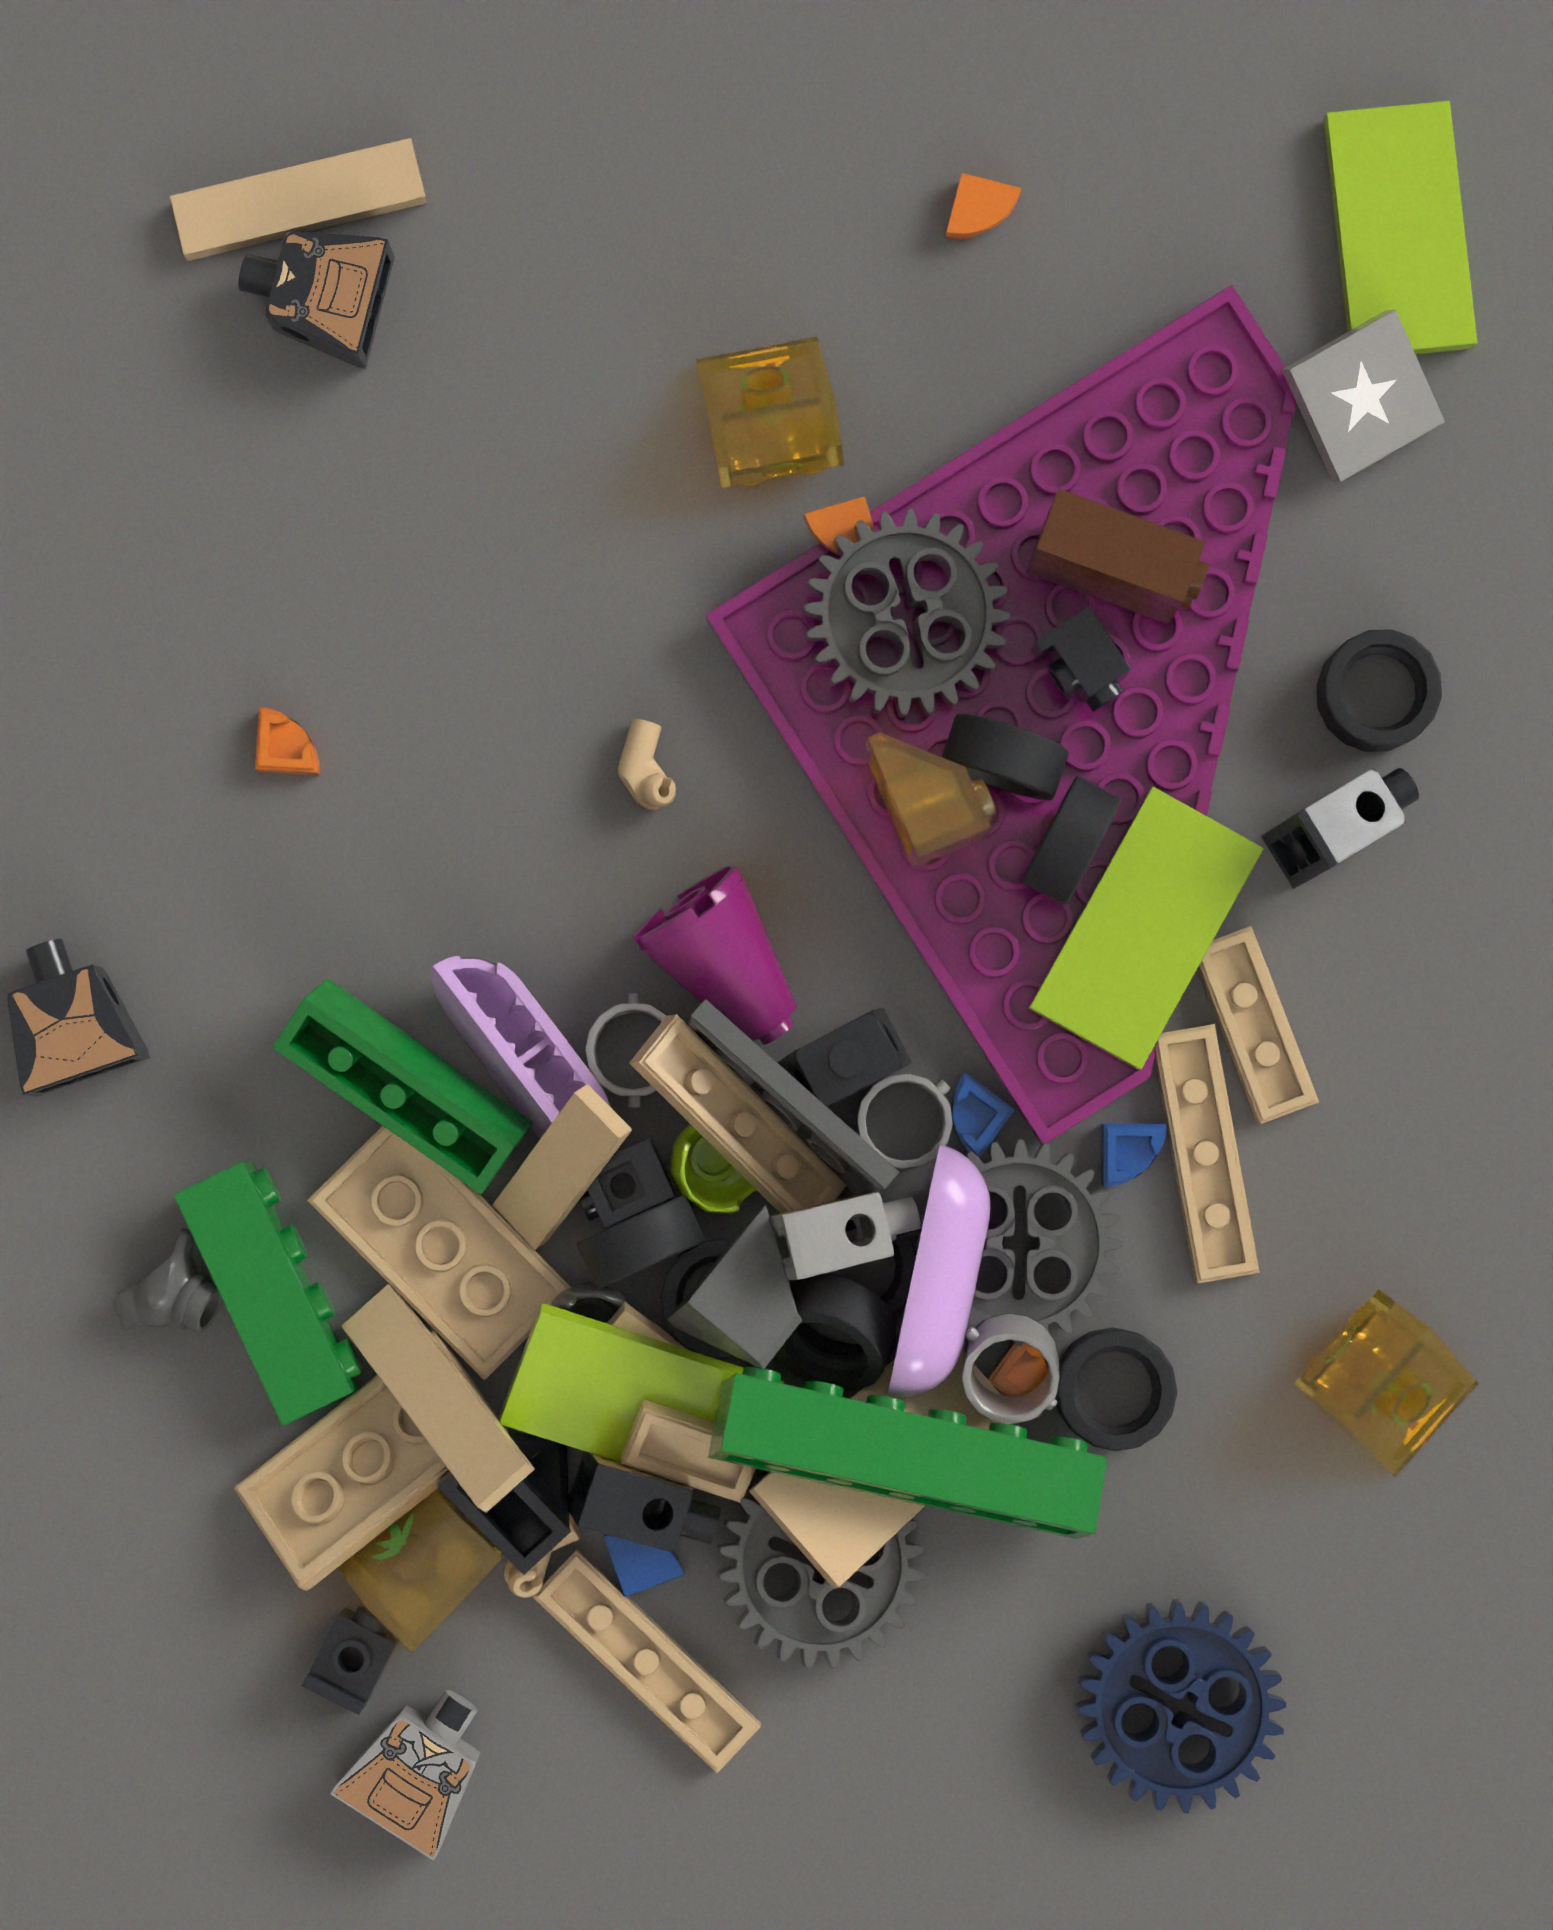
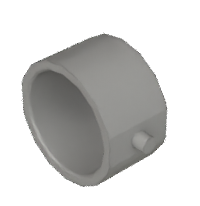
(592, 1041)
(936, 1091)
(1002, 1407)

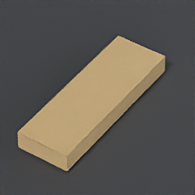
(1255, 1027)
(561, 1166)

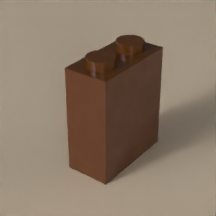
(1118, 557)

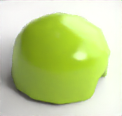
(706, 1175)

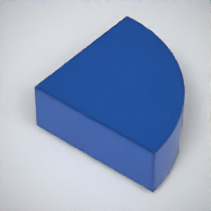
(977, 1114)
(1129, 1150)
(641, 1565)

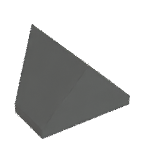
(743, 1298)

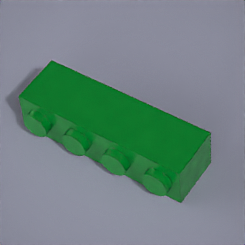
(402, 1085)
(268, 1291)

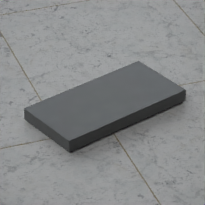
(808, 1117)

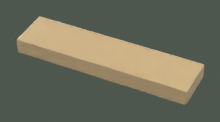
(298, 199)
(734, 1118)
(1205, 1154)
(437, 1398)
(647, 1660)

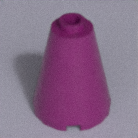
(722, 954)

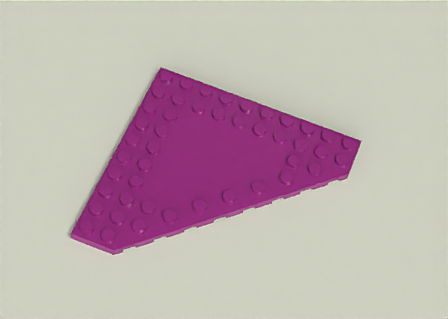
(1168, 432)

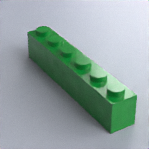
(908, 1455)

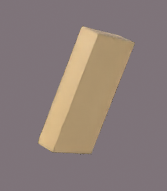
(678, 1450)

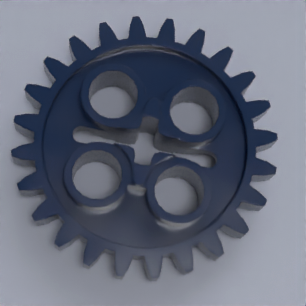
(1152, 1755)

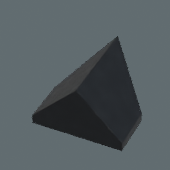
(533, 1514)

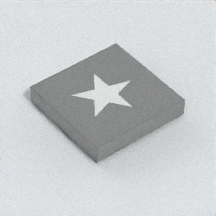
(1363, 395)

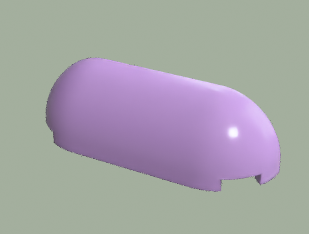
(511, 1037)
(942, 1276)

